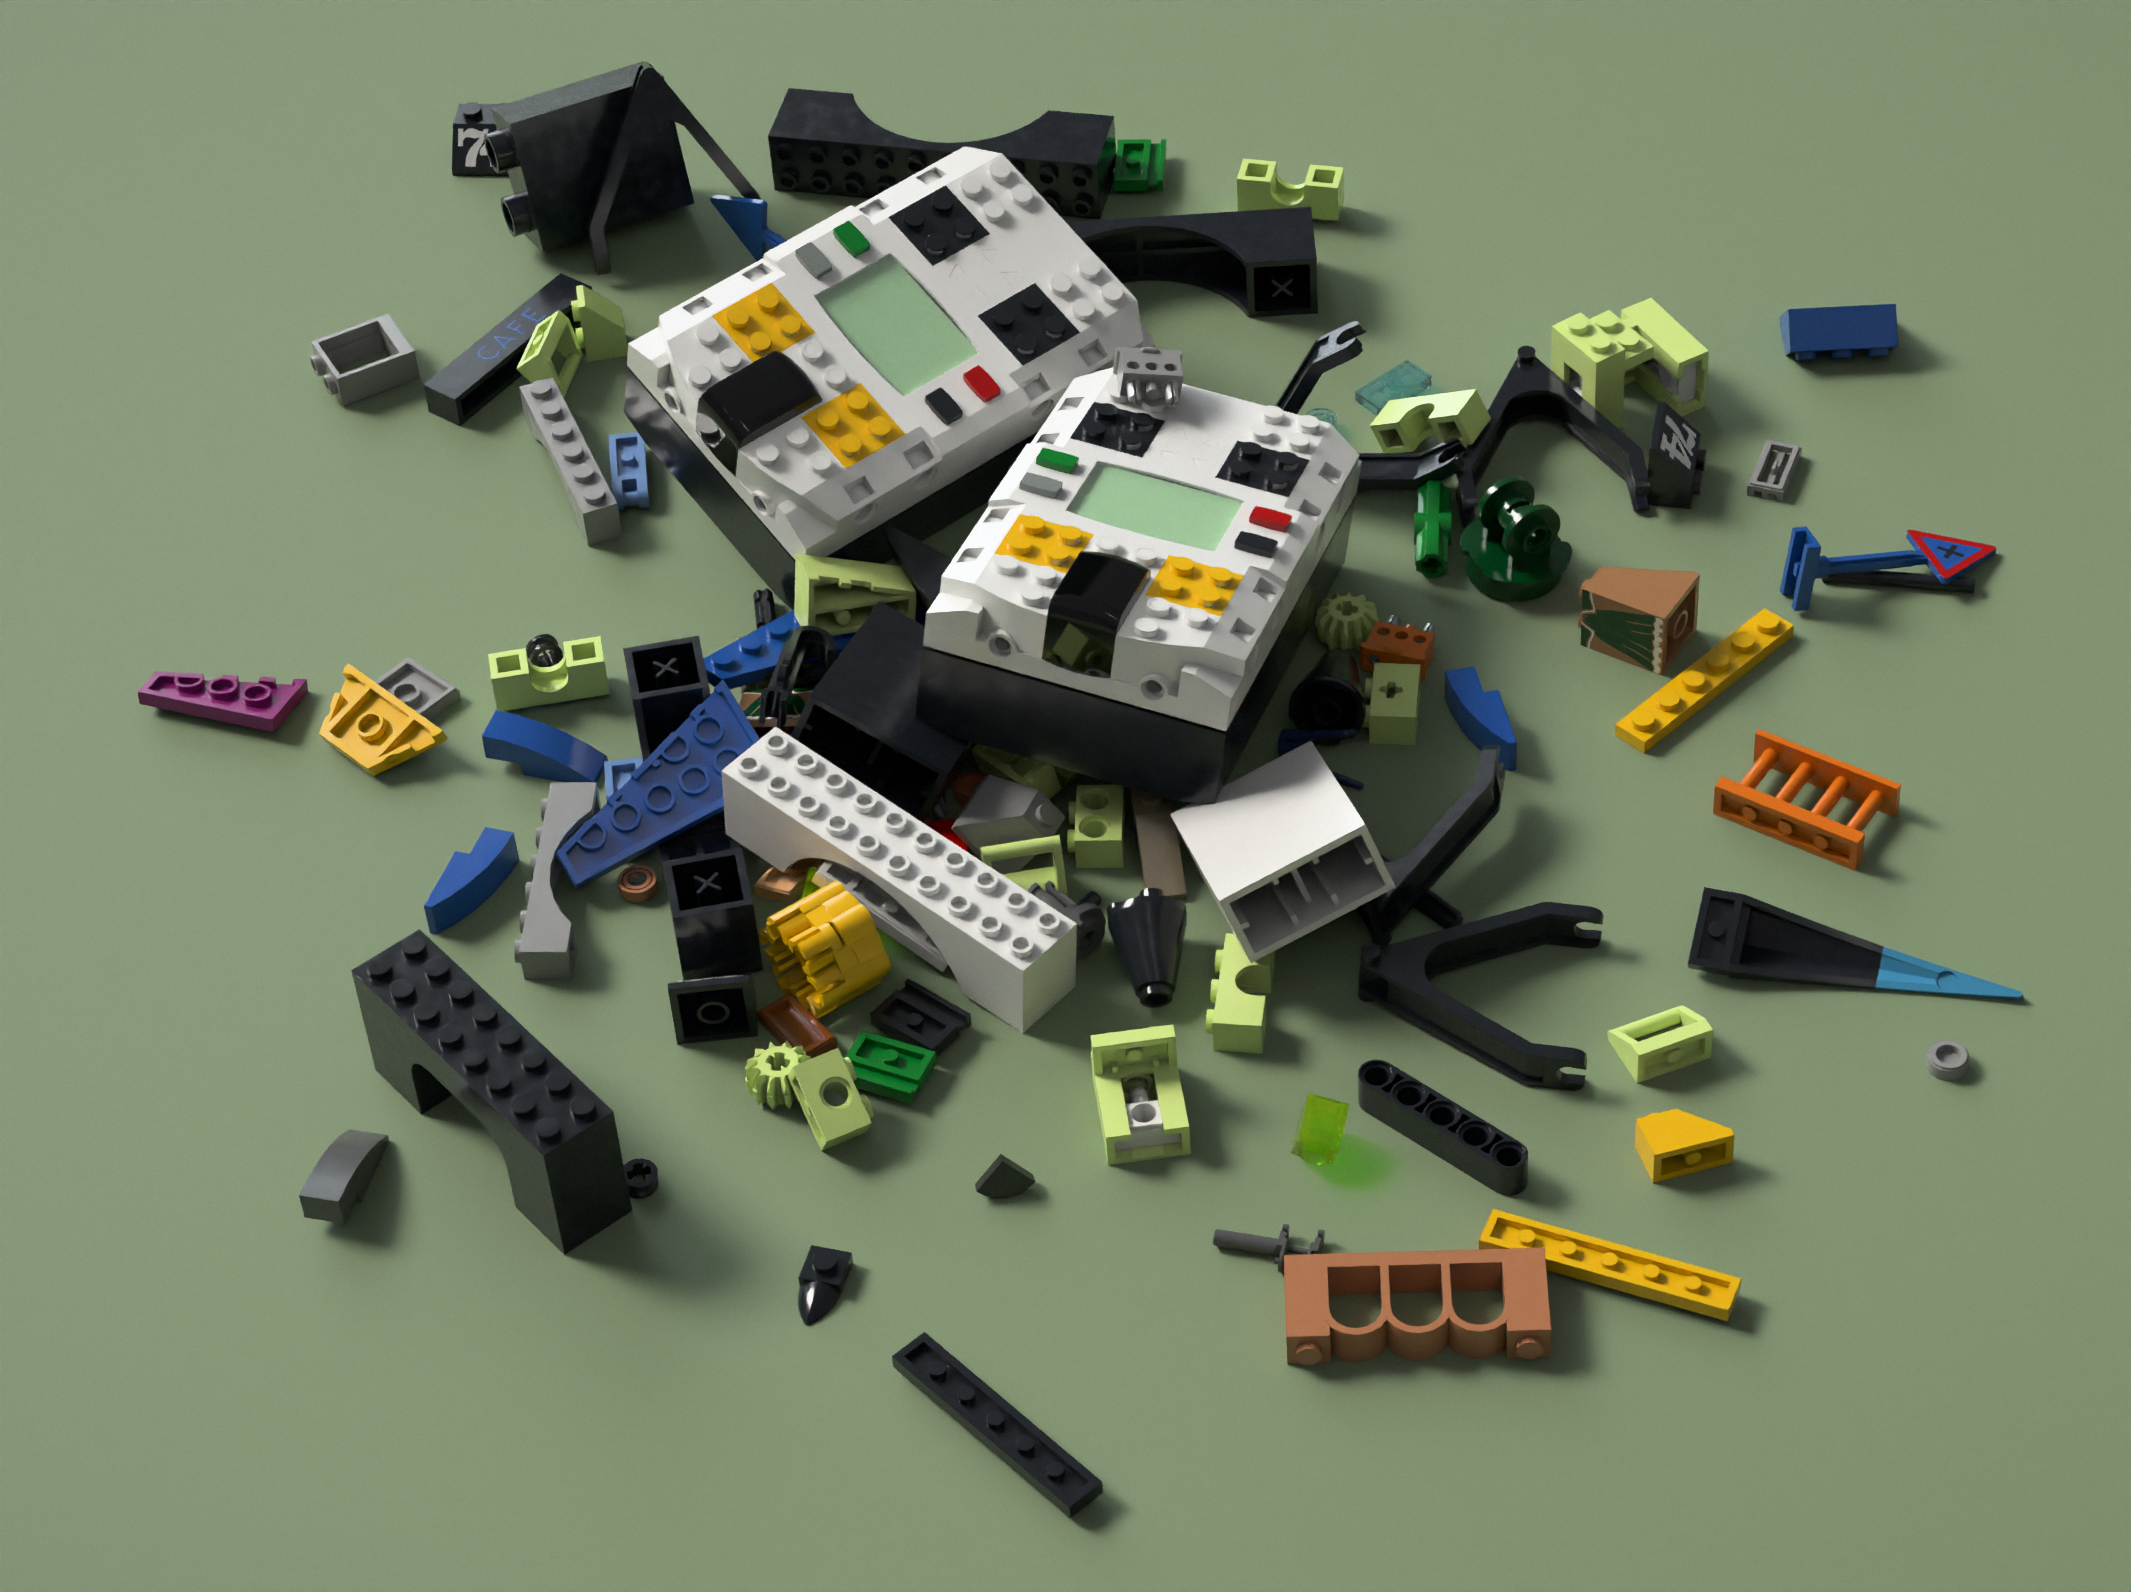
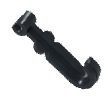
(803, 644)

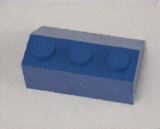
(1839, 331)

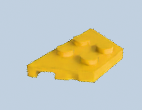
(375, 725)

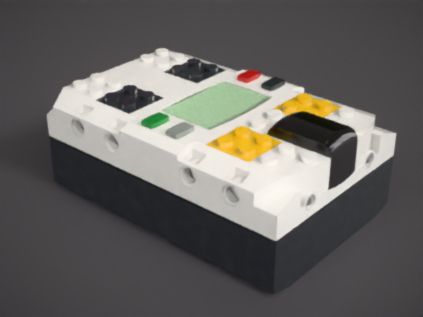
(877, 366)
(1140, 586)

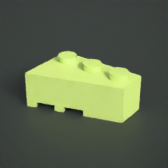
(844, 592)

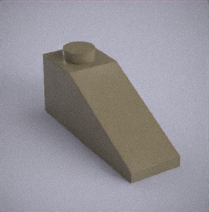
(1157, 843)

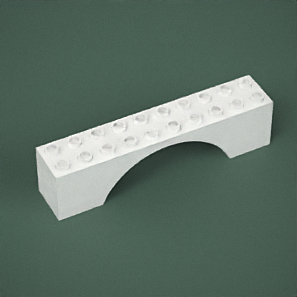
(996, 936)

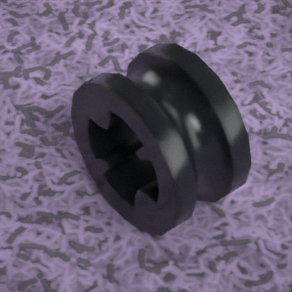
(541, 644)
(643, 1167)

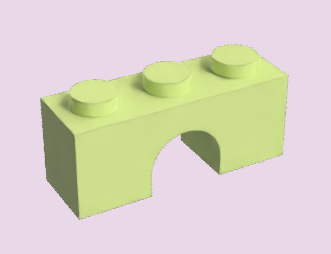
(1263, 189)
(1411, 420)
(524, 685)
(1238, 1017)

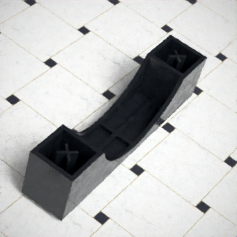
(834, 149)
(1250, 257)
(702, 865)

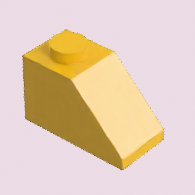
(1681, 1144)

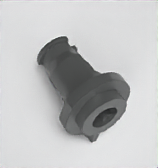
(1088, 917)

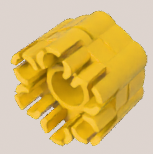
(832, 945)

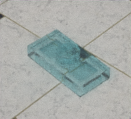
(1398, 383)

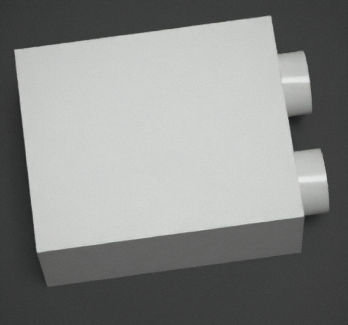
(1283, 851)

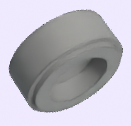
(1947, 1060)

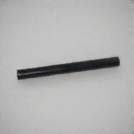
(1903, 579)

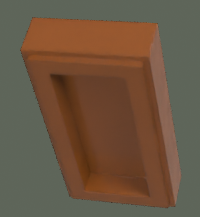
(791, 1021)

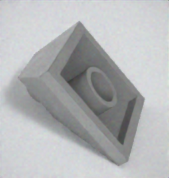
(1006, 813)

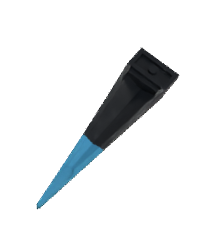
(1765, 943)

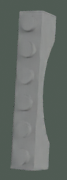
(583, 481)
(547, 934)

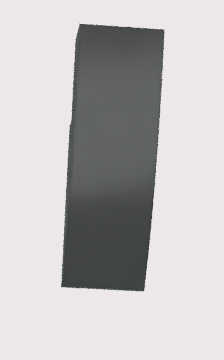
(342, 1175)

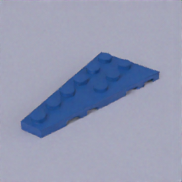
(758, 652)
(666, 793)

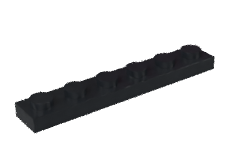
(997, 1425)

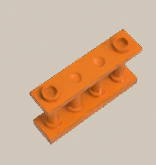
(1796, 825)

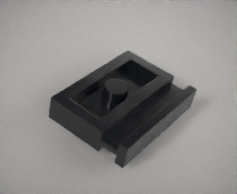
(920, 1018)

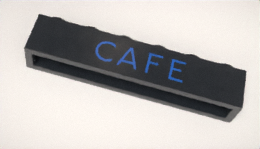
(493, 360)

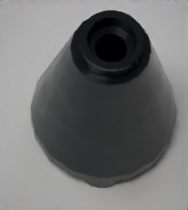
(1150, 943)

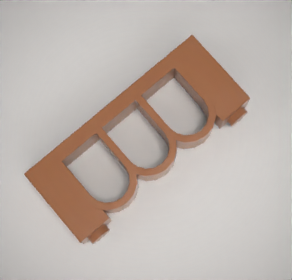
(1315, 1334)

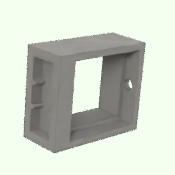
(360, 342)

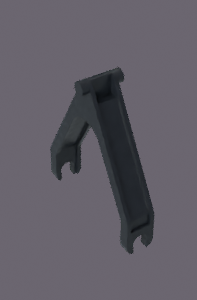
(647, 102)
(1539, 394)
(1377, 470)
(1437, 850)
(1402, 972)

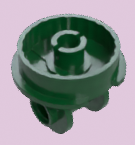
(1514, 545)

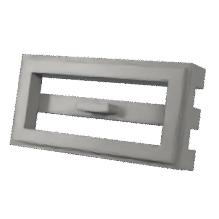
(1769, 487)

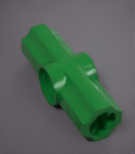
(1432, 529)

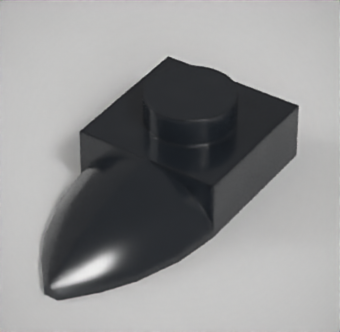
(822, 1281)

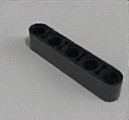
(1443, 1127)

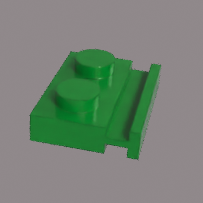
(1139, 165)
(890, 1066)

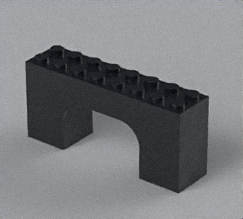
(445, 1037)

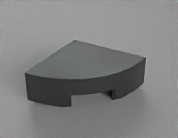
(1004, 1179)

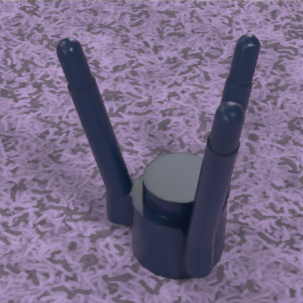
(1291, 739)

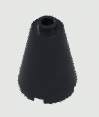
(1329, 696)

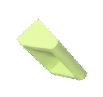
(549, 335)
(1023, 848)
(1664, 1051)

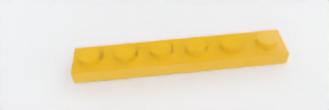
(1704, 680)
(1616, 1265)

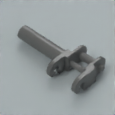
(1267, 1245)

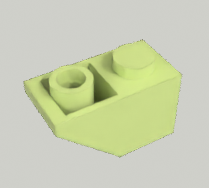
(602, 325)

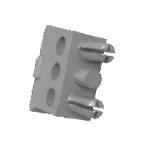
(1149, 373)

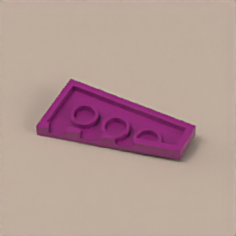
(224, 698)

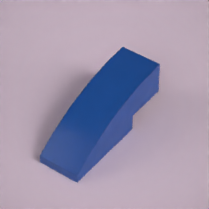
(1480, 714)
(541, 749)
(471, 879)

